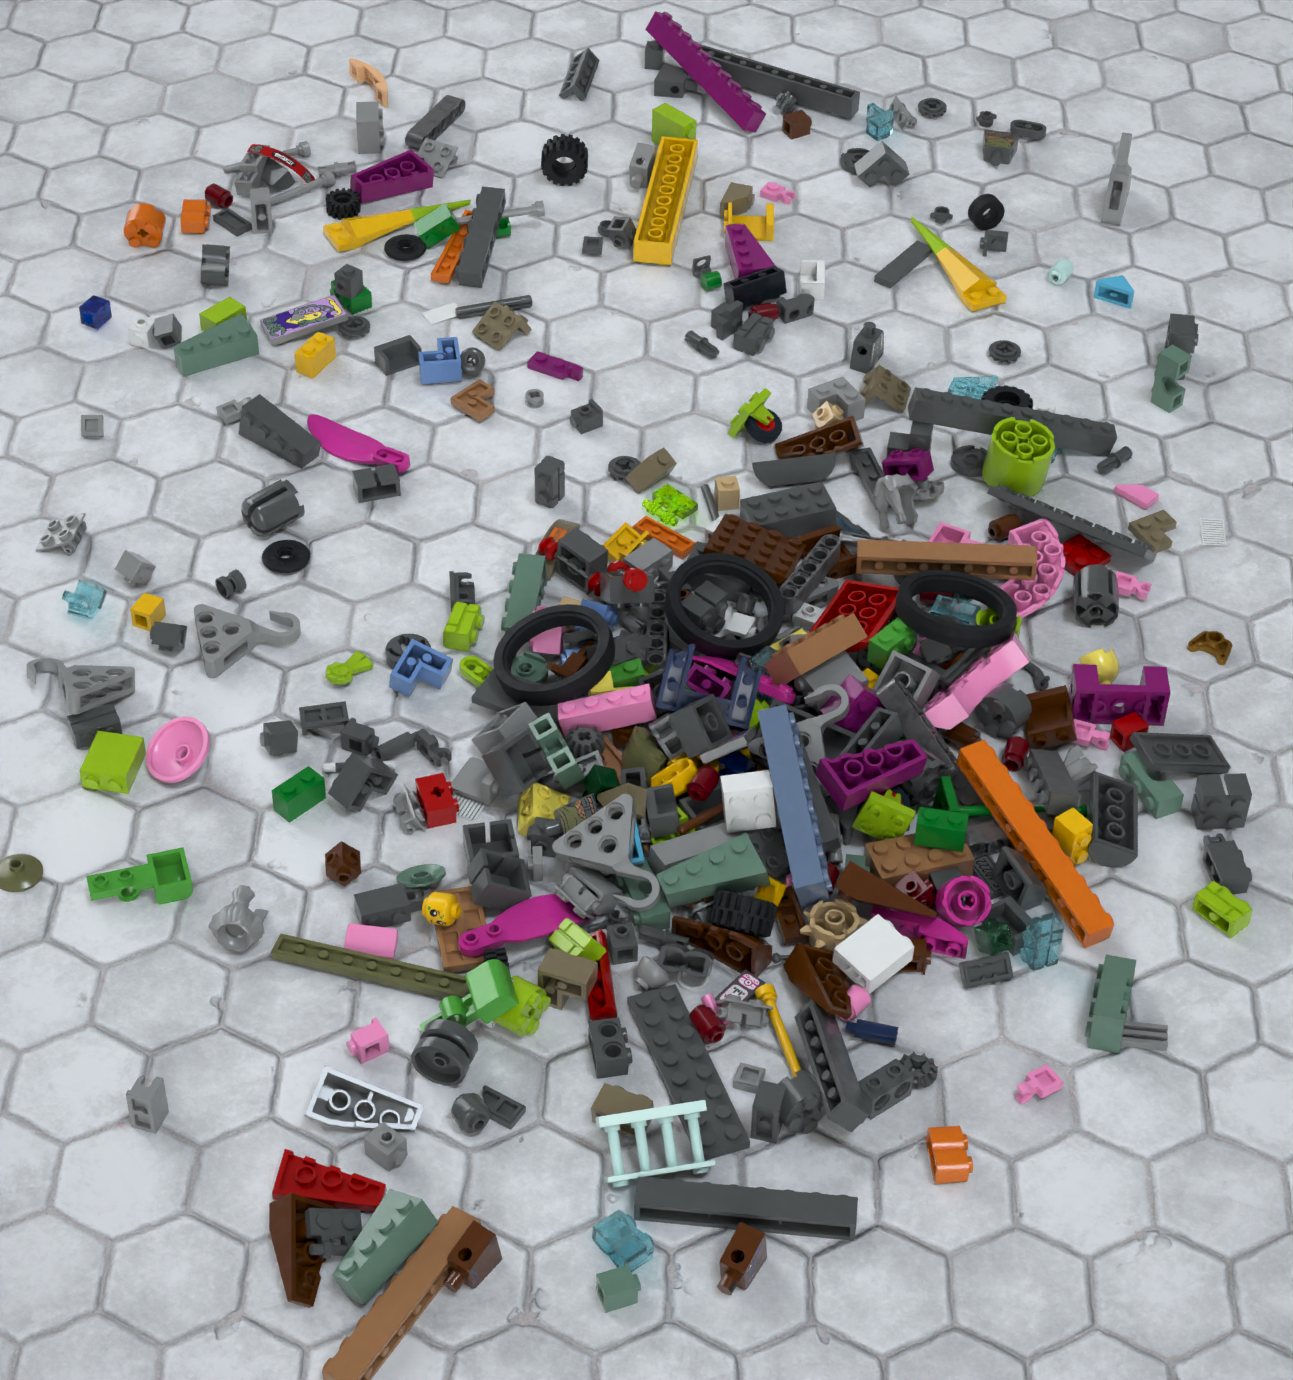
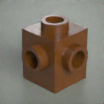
(343, 863)

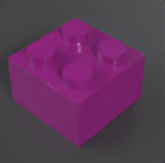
(862, 704)

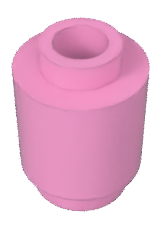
(859, 1001)

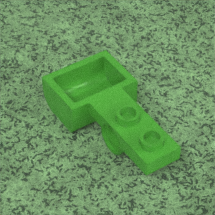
(165, 873)
(489, 996)

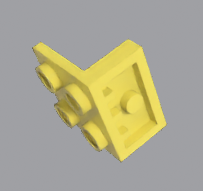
(538, 802)

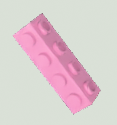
(609, 710)

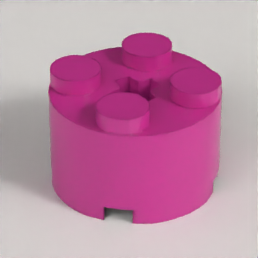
(977, 901)

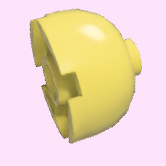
(1106, 663)

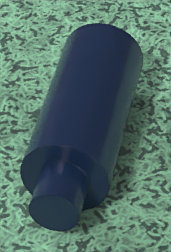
(873, 1031)

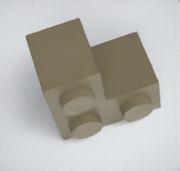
(566, 976)

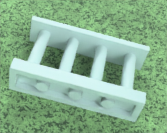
(664, 1117)

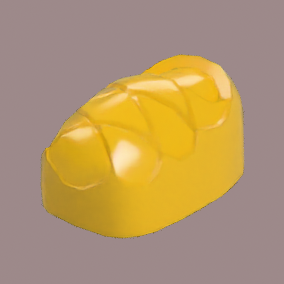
(677, 774)

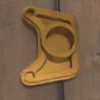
(1212, 643)

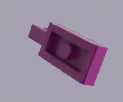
(555, 367)

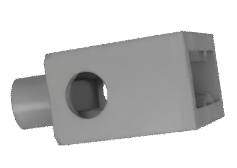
(639, 172)

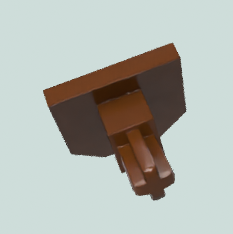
(573, 664)

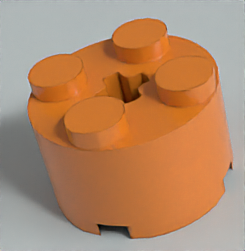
(144, 226)

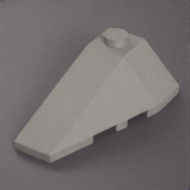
(358, 1104)

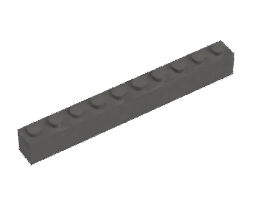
(773, 80)
(983, 415)

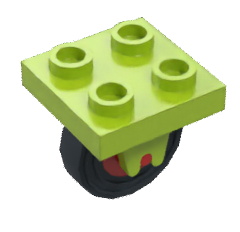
(758, 420)
(885, 814)

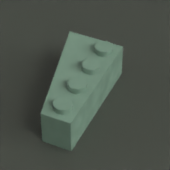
(217, 346)
(525, 589)
(1111, 1003)
(383, 1244)

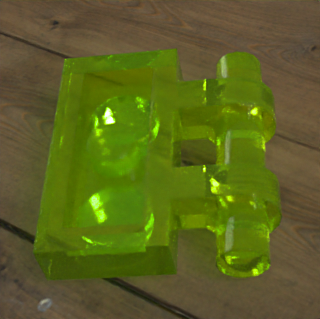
(675, 503)

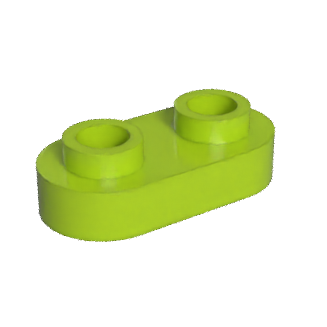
(474, 669)

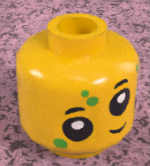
(441, 908)

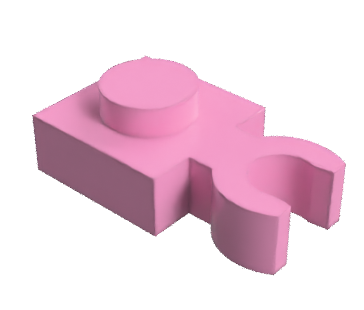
(776, 192)
(1128, 585)

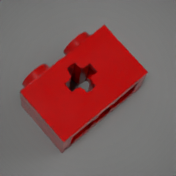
(436, 800)

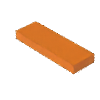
(678, 543)

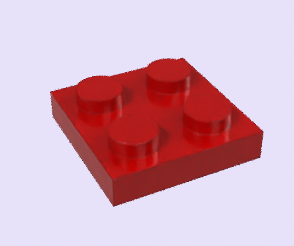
(1082, 552)

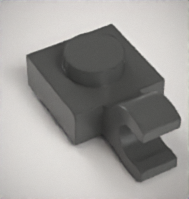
(429, 747)

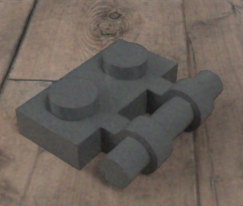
(332, 1224)

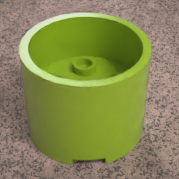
(1019, 456)

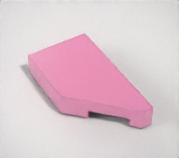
(1137, 494)

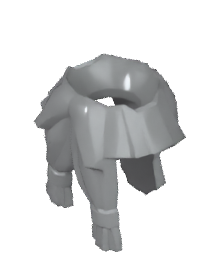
(897, 493)
(236, 924)

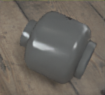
(476, 355)
(470, 1112)

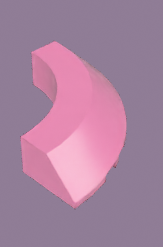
(1032, 594)
(966, 692)

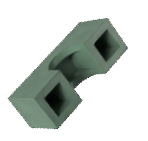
(1171, 365)
(556, 751)
(1157, 796)
(659, 915)

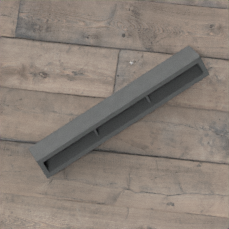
(758, 1207)

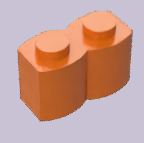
(195, 216)
(948, 1154)

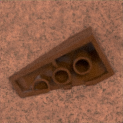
(833, 438)
(869, 889)
(819, 978)
(291, 1246)

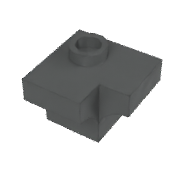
(727, 319)
(666, 736)

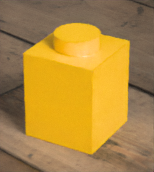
(147, 611)

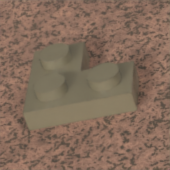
(1152, 530)

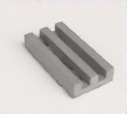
(1142, 1034)

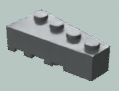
(277, 432)

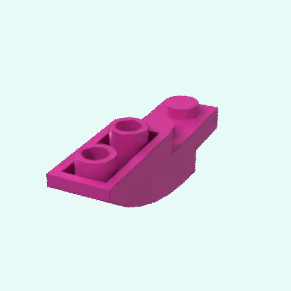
(939, 934)

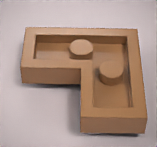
(472, 400)

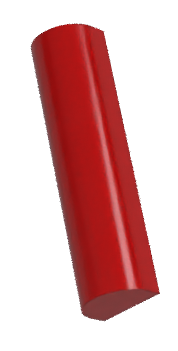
(602, 997)

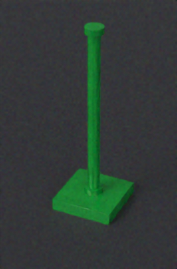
(946, 800)

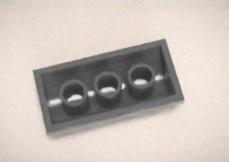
(1114, 821)

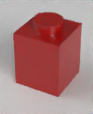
(1123, 729)

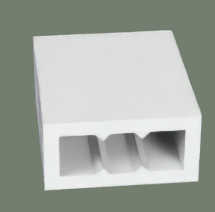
(873, 953)

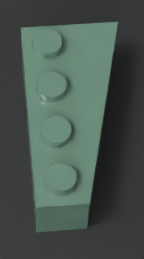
(725, 867)

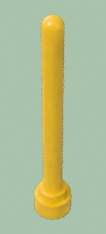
(768, 994)

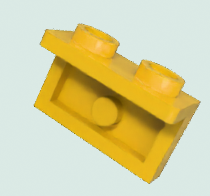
(624, 542)

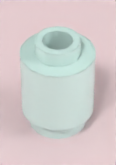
(1060, 272)

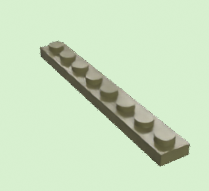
(369, 967)

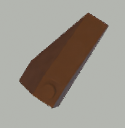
(729, 946)

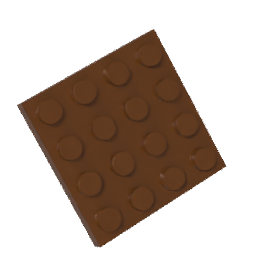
(764, 547)

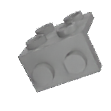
(476, 782)

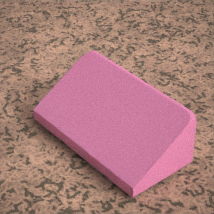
(372, 940)

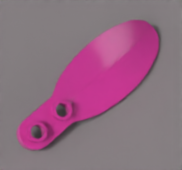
(354, 446)
(782, 693)
(520, 923)

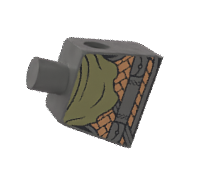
(999, 147)
(572, 815)

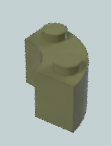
(643, 752)

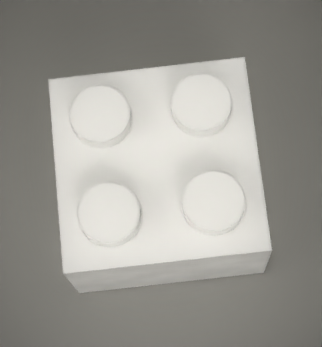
(748, 801)

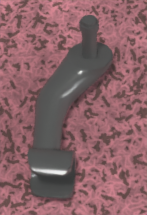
(1040, 680)

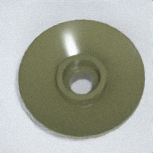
(20, 872)

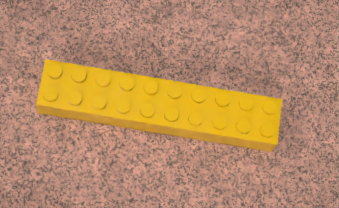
(665, 201)

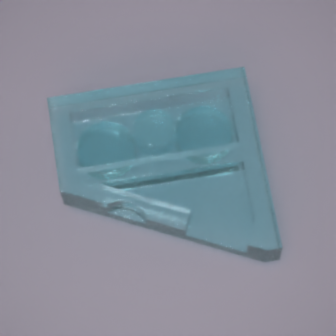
(972, 386)

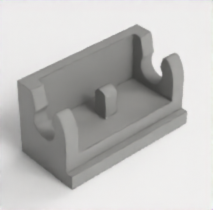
(147, 1104)

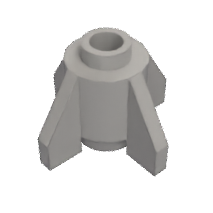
(1079, 769)

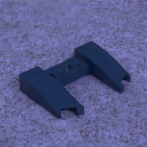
(674, 696)

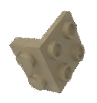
(499, 325)
(886, 387)

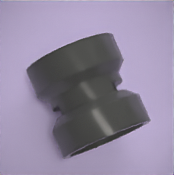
(230, 583)

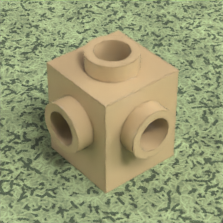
(827, 414)

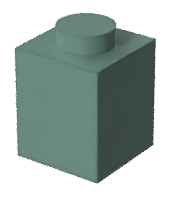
(617, 1288)

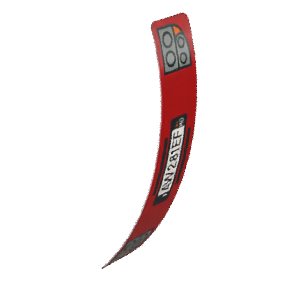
(284, 159)

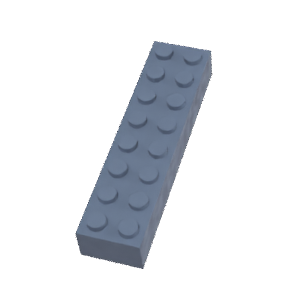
(795, 805)

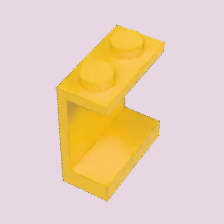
(760, 226)

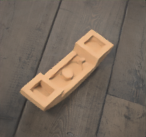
(364, 72)

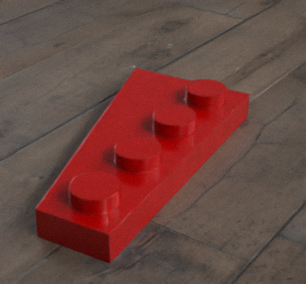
(326, 1184)

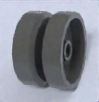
(444, 1052)

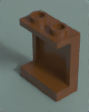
(847, 562)
(1050, 718)

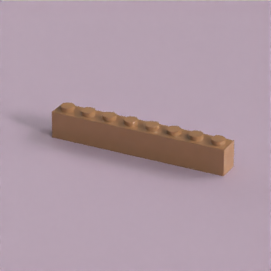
(979, 560)
(401, 1303)

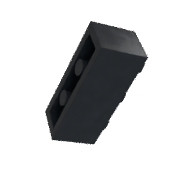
(756, 287)

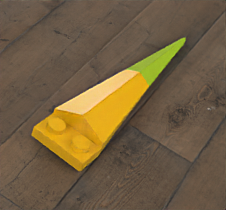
(360, 230)
(971, 284)

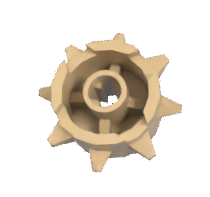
(831, 923)

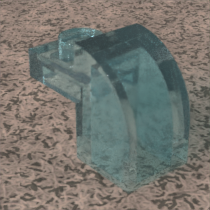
(879, 122)
(85, 600)

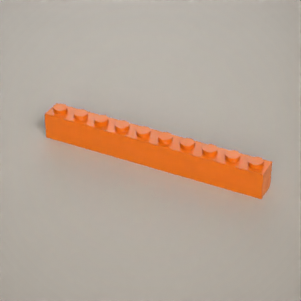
(1034, 841)

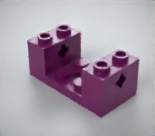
(1097, 702)

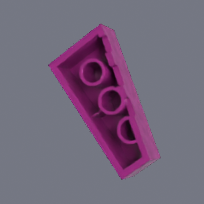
(393, 177)
(744, 251)
(854, 776)

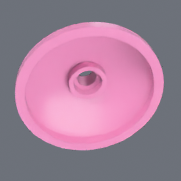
(177, 749)

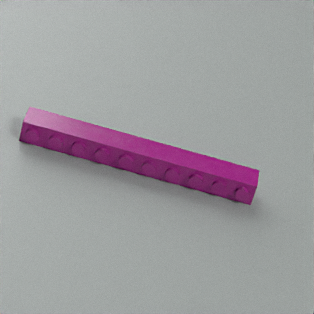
(706, 71)

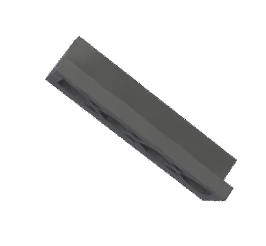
(580, 75)

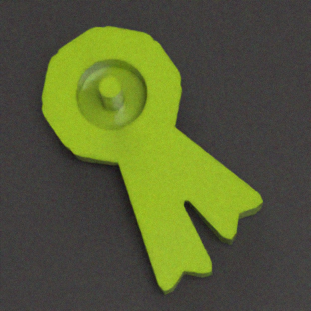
(343, 672)

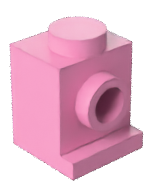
(369, 1042)

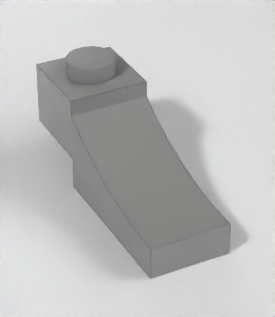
(251, 173)

